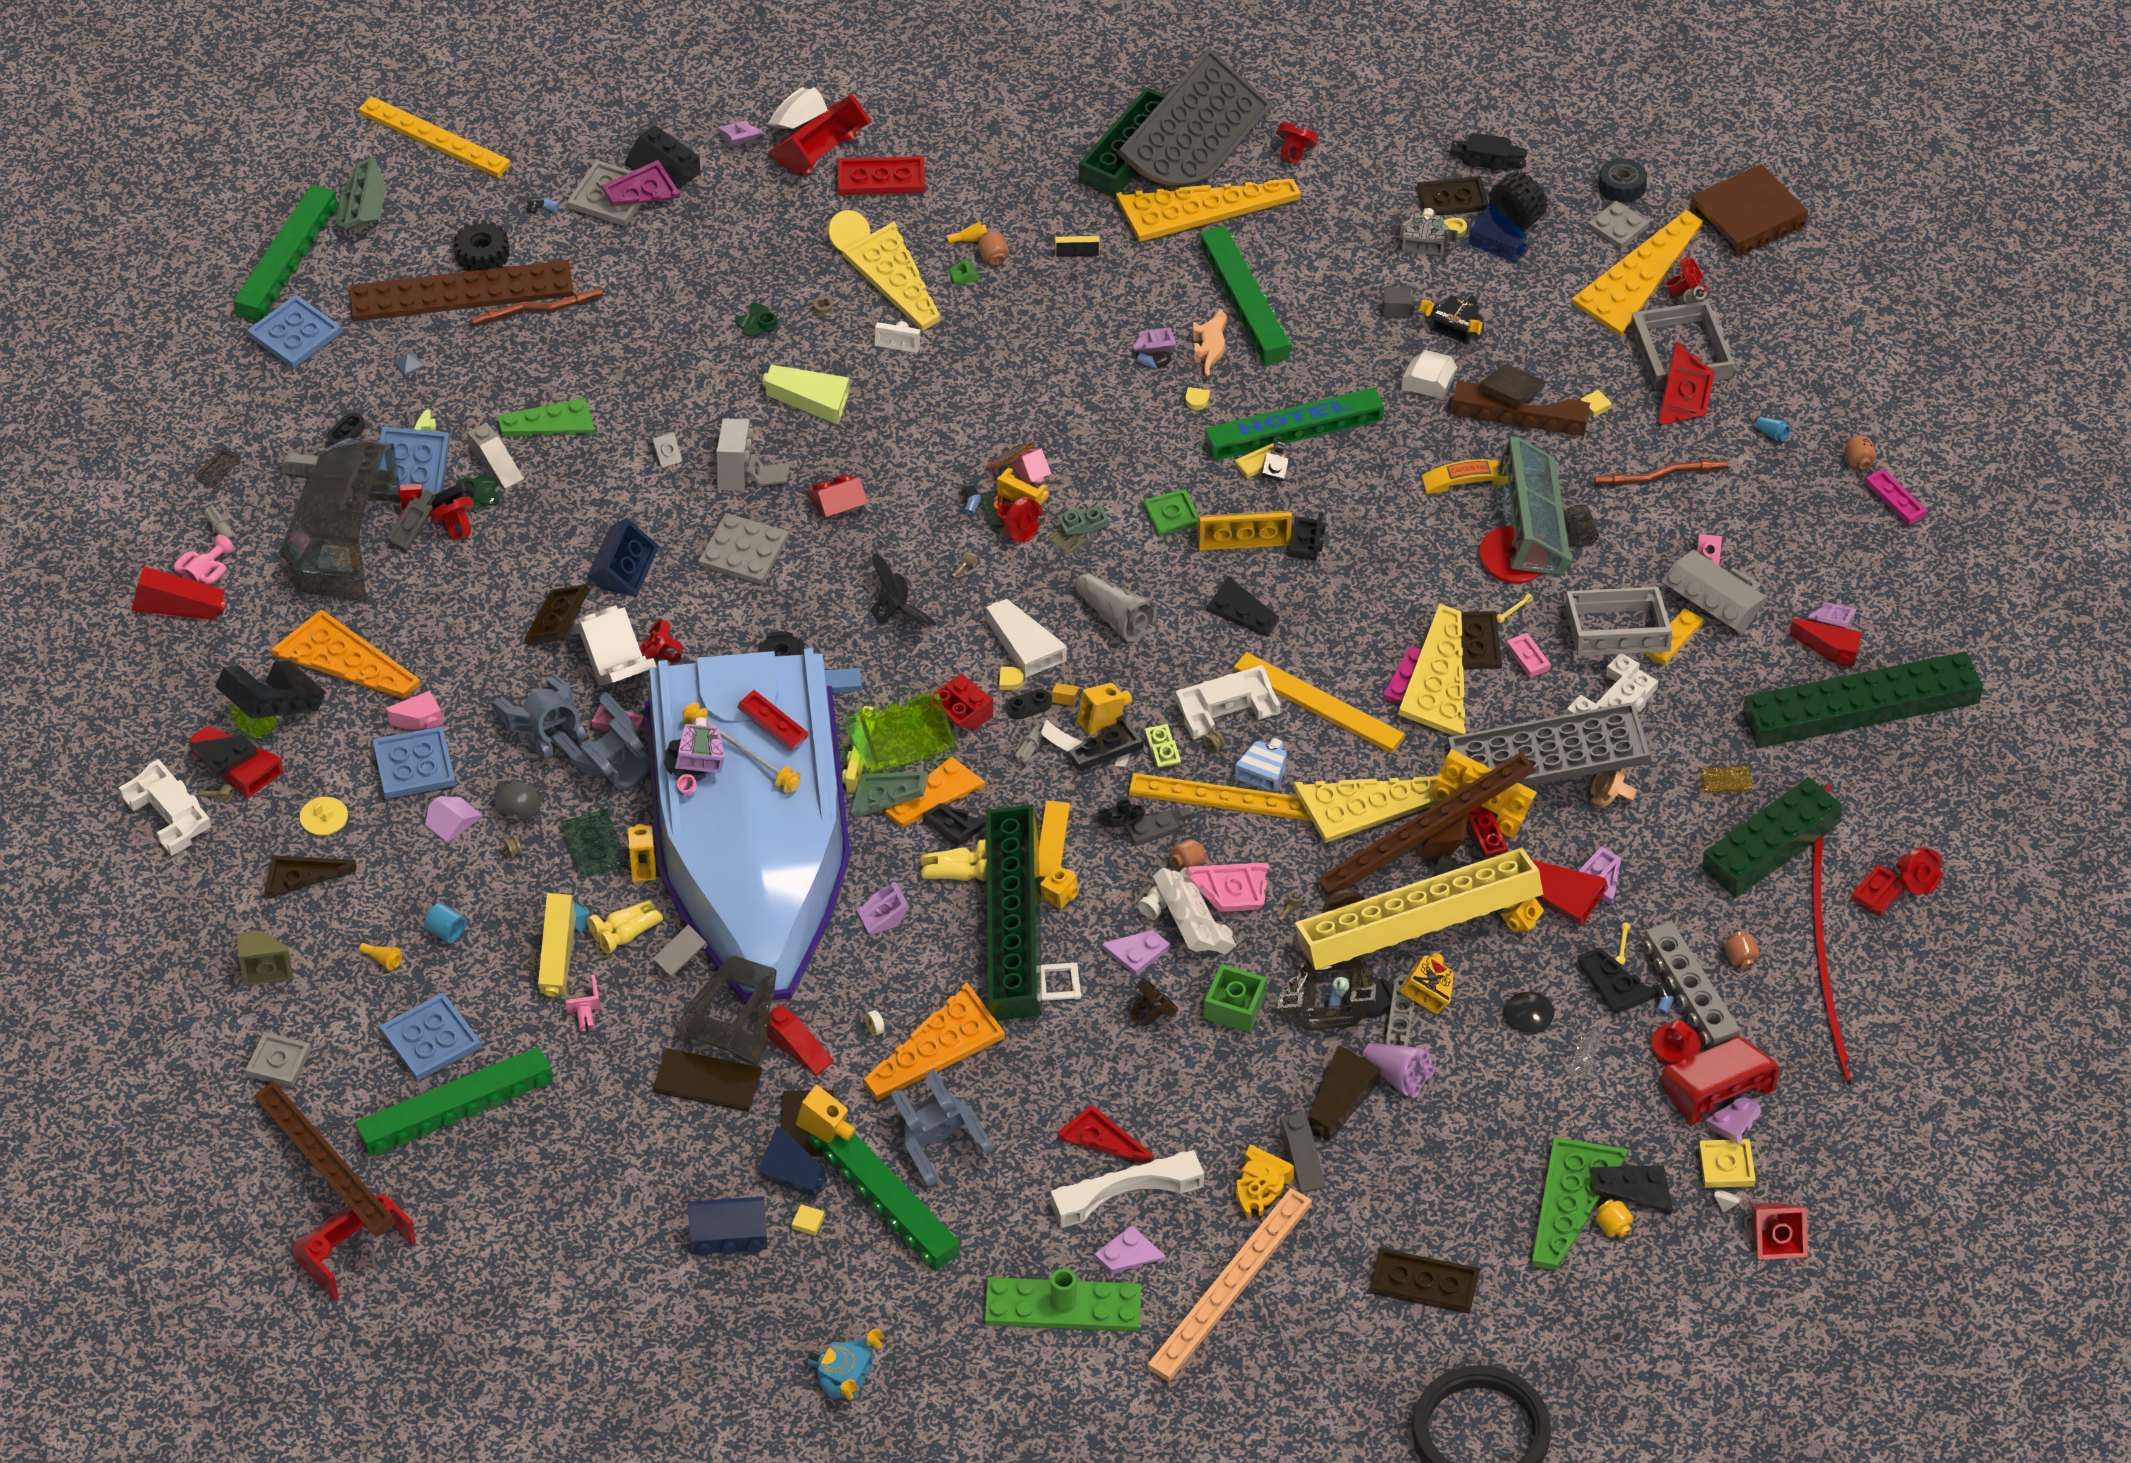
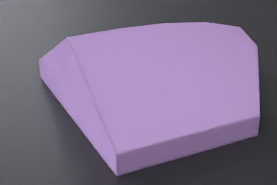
(739, 133)
(1155, 341)
(1833, 615)
(450, 817)
(884, 909)

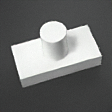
(897, 337)

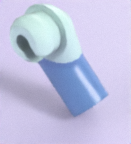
(1338, 990)

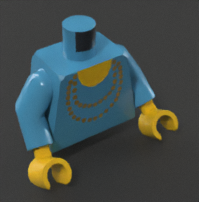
(845, 1365)

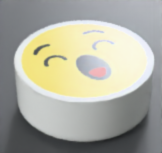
(874, 1022)

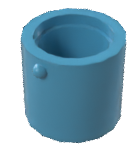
(445, 923)

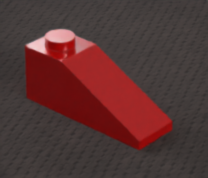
(1831, 642)
(797, 1041)

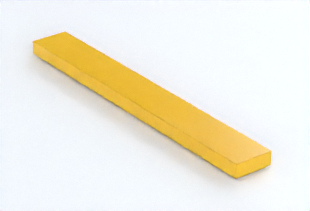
(1326, 705)
(1218, 796)

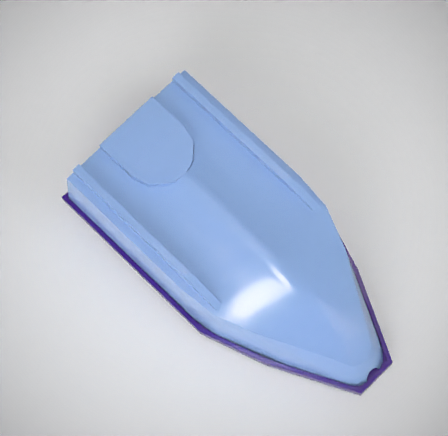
(739, 854)

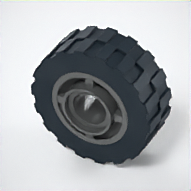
(1622, 180)

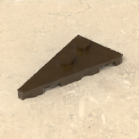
(293, 873)

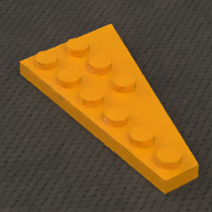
(337, 651)
(943, 1039)

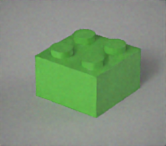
(1235, 998)

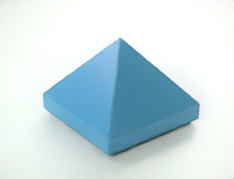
(581, 917)

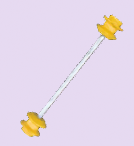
(784, 777)

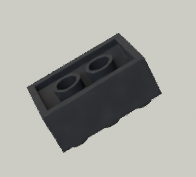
(677, 160)

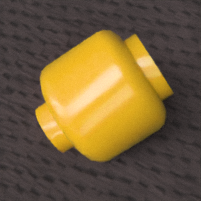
(1614, 1218)

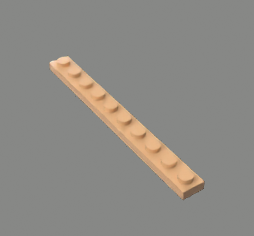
(1229, 1285)

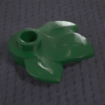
(758, 321)
(484, 491)

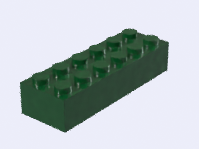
(1102, 165)
(1772, 837)

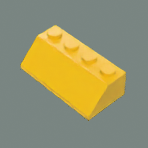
(1244, 530)

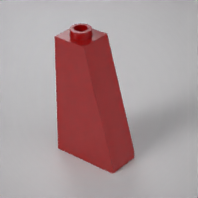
(177, 596)
(251, 775)
(1570, 891)

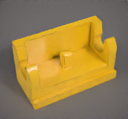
(1015, 489)

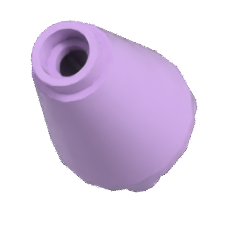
(1401, 1066)

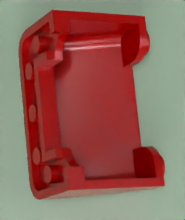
(1718, 1075)

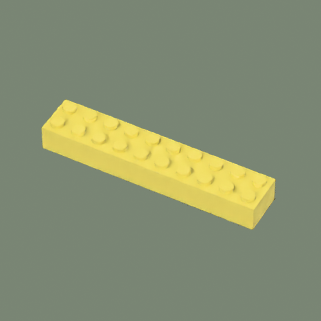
(1419, 908)

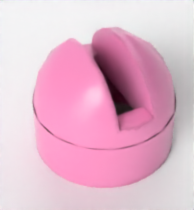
(683, 783)

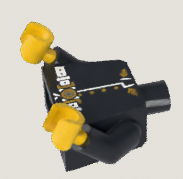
(1455, 317)

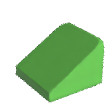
(964, 272)

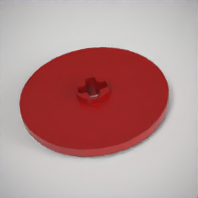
(1496, 553)

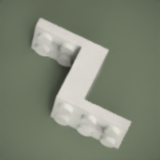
(611, 645)

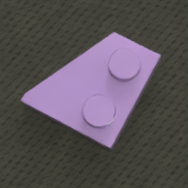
(1605, 865)
(1138, 950)
(1128, 1251)

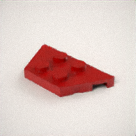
(1686, 387)

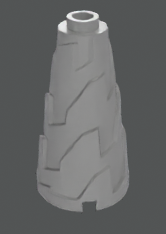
(1118, 606)

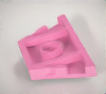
(1231, 886)

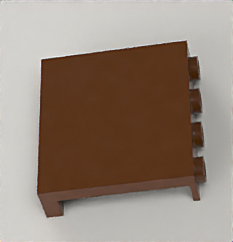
(1750, 209)

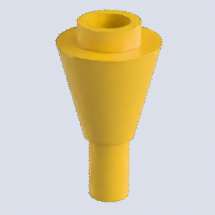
(970, 234)
(387, 956)

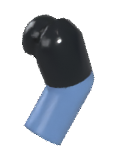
(543, 203)
(1155, 361)
(973, 498)
(1665, 996)

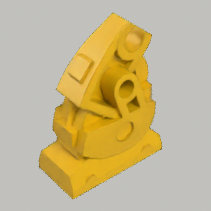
(1261, 1180)

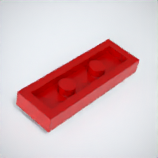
(772, 720)

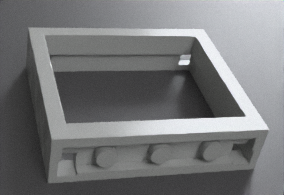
(1675, 315)
(1619, 640)

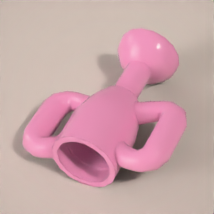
(202, 565)

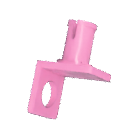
(1710, 547)
(584, 1007)

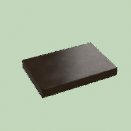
(1453, 195)
(1511, 385)
(556, 614)
(1480, 640)
(791, 1106)

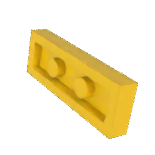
(1682, 630)

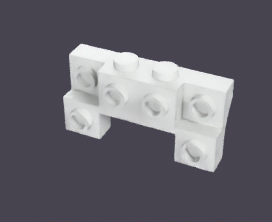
(1630, 686)
(1225, 696)
(171, 802)
(1192, 914)

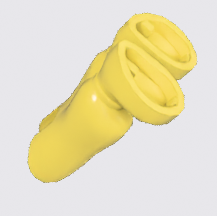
(956, 864)
(623, 925)

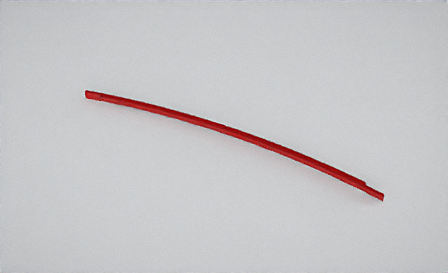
(1822, 956)

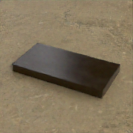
(707, 1080)
(1424, 1280)

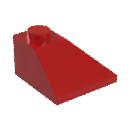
(1779, 1230)

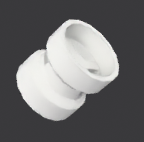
(1152, 904)

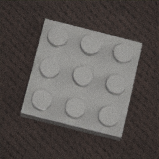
(591, 200)
(743, 548)

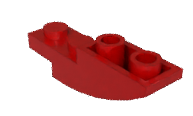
(1485, 832)

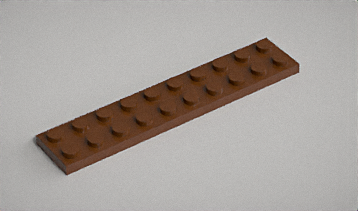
(461, 290)

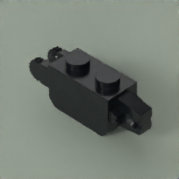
(1489, 152)

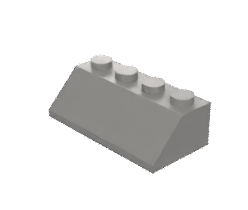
(1714, 591)

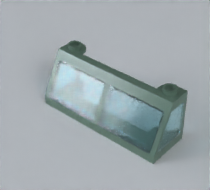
(1535, 508)

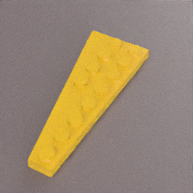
(1189, 207)
(1637, 276)

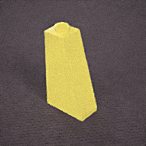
(556, 944)

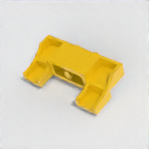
(1509, 805)

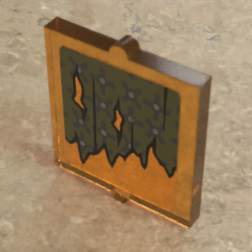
(1010, 455)

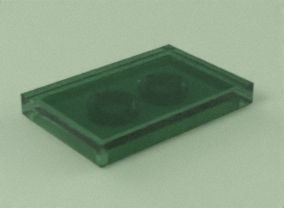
(594, 843)

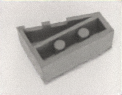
(734, 453)

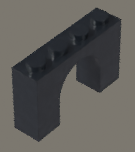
(290, 691)

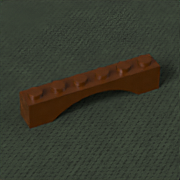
(1565, 416)

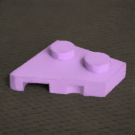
(1734, 1119)

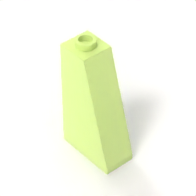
(809, 391)

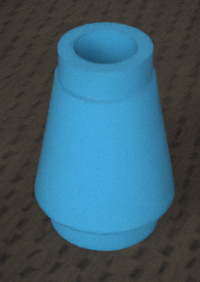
(1773, 428)

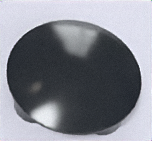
(1121, 815)
(1529, 1012)

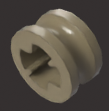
(820, 302)
(1213, 741)
(512, 846)

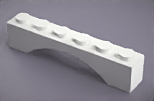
(1175, 1174)

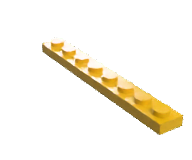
(435, 137)

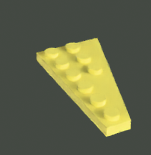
(1438, 678)

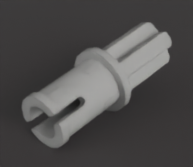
(1692, 296)
(219, 524)
(1029, 744)

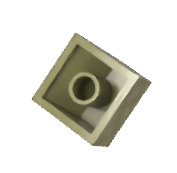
(263, 958)

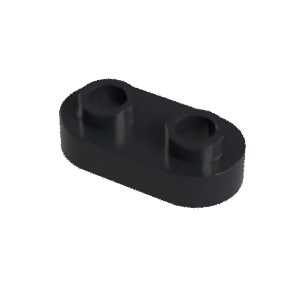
(343, 429)
(447, 496)
(1029, 704)

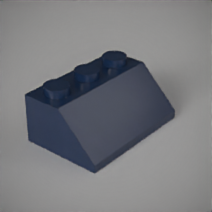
(623, 559)
(727, 1225)

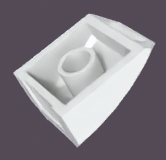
(798, 109)
(1430, 374)

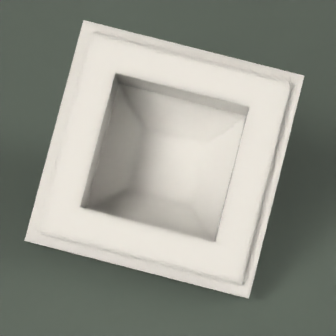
(1727, 1200)

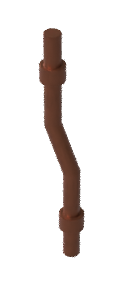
(495, 314)
(1619, 479)

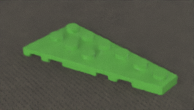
(1569, 1196)

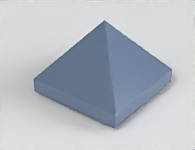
(408, 363)

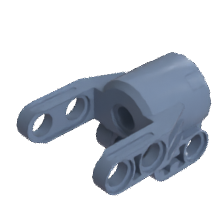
(542, 711)
(615, 755)
(935, 1121)

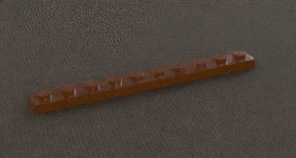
(1427, 824)
(325, 1159)

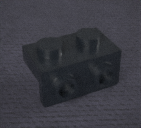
(1306, 537)

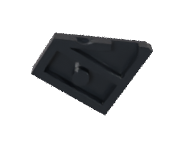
(225, 753)
(953, 823)

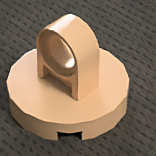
(1609, 785)

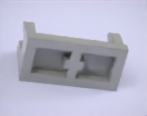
(679, 951)

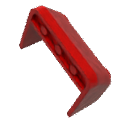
(820, 135)
(318, 1243)

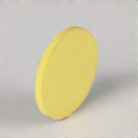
(847, 228)
(323, 816)

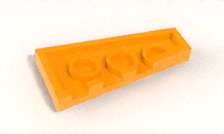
(944, 785)

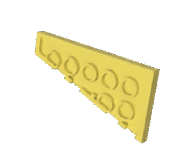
(892, 271)
(1363, 803)

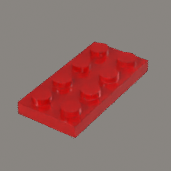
(881, 175)

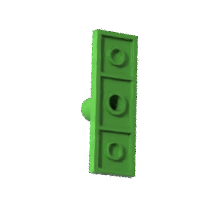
(1063, 1303)

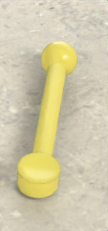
(1501, 617)
(1625, 927)

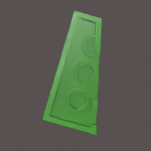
(563, 417)

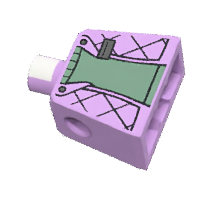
(700, 748)

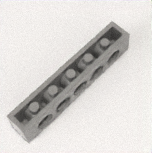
(1690, 985)

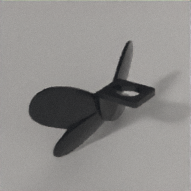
(896, 594)

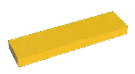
(1053, 836)

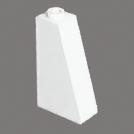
(1024, 639)

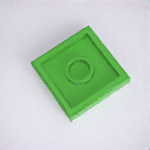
(1171, 512)

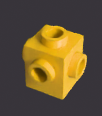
(1059, 887)
(1522, 915)

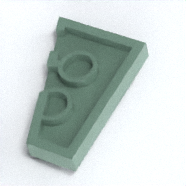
(886, 790)

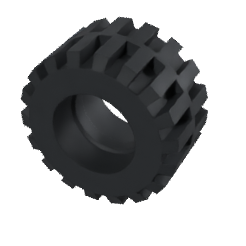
(1519, 199)

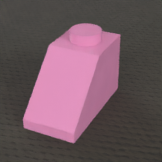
(1031, 466)
(415, 713)

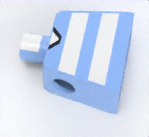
(1263, 765)

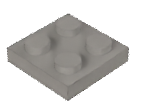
(1618, 224)
(278, 1059)

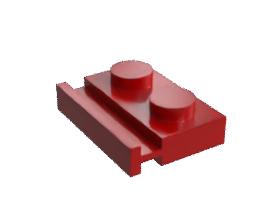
(1878, 890)

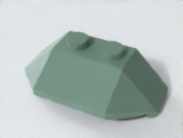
(362, 196)

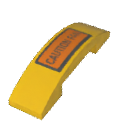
(1462, 473)

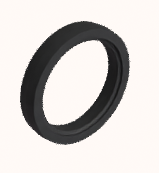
(1480, 1377)

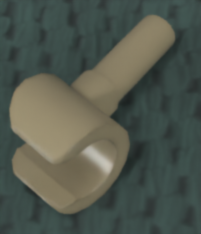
(969, 559)
(222, 795)
(1292, 904)

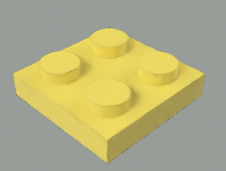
(1726, 1163)

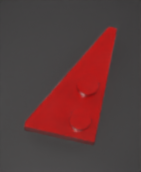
(1099, 1133)

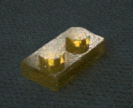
(1726, 779)

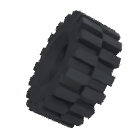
(481, 258)

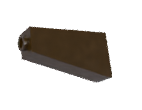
(1342, 1092)

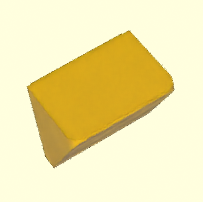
(1065, 694)

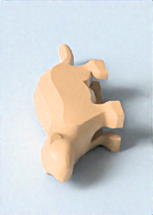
(1212, 340)

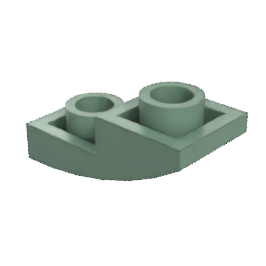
(1083, 522)

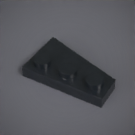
(1242, 608)
(1110, 744)
(1613, 983)
(1633, 1183)

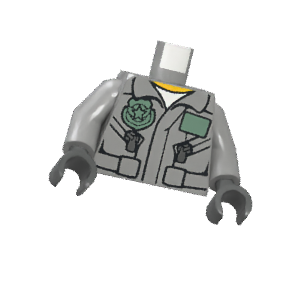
(1424, 233)

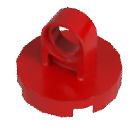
(1295, 139)
(1688, 279)
(454, 514)
(1021, 518)
(660, 641)
(1920, 870)
(1675, 1042)

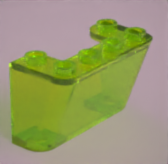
(900, 732)

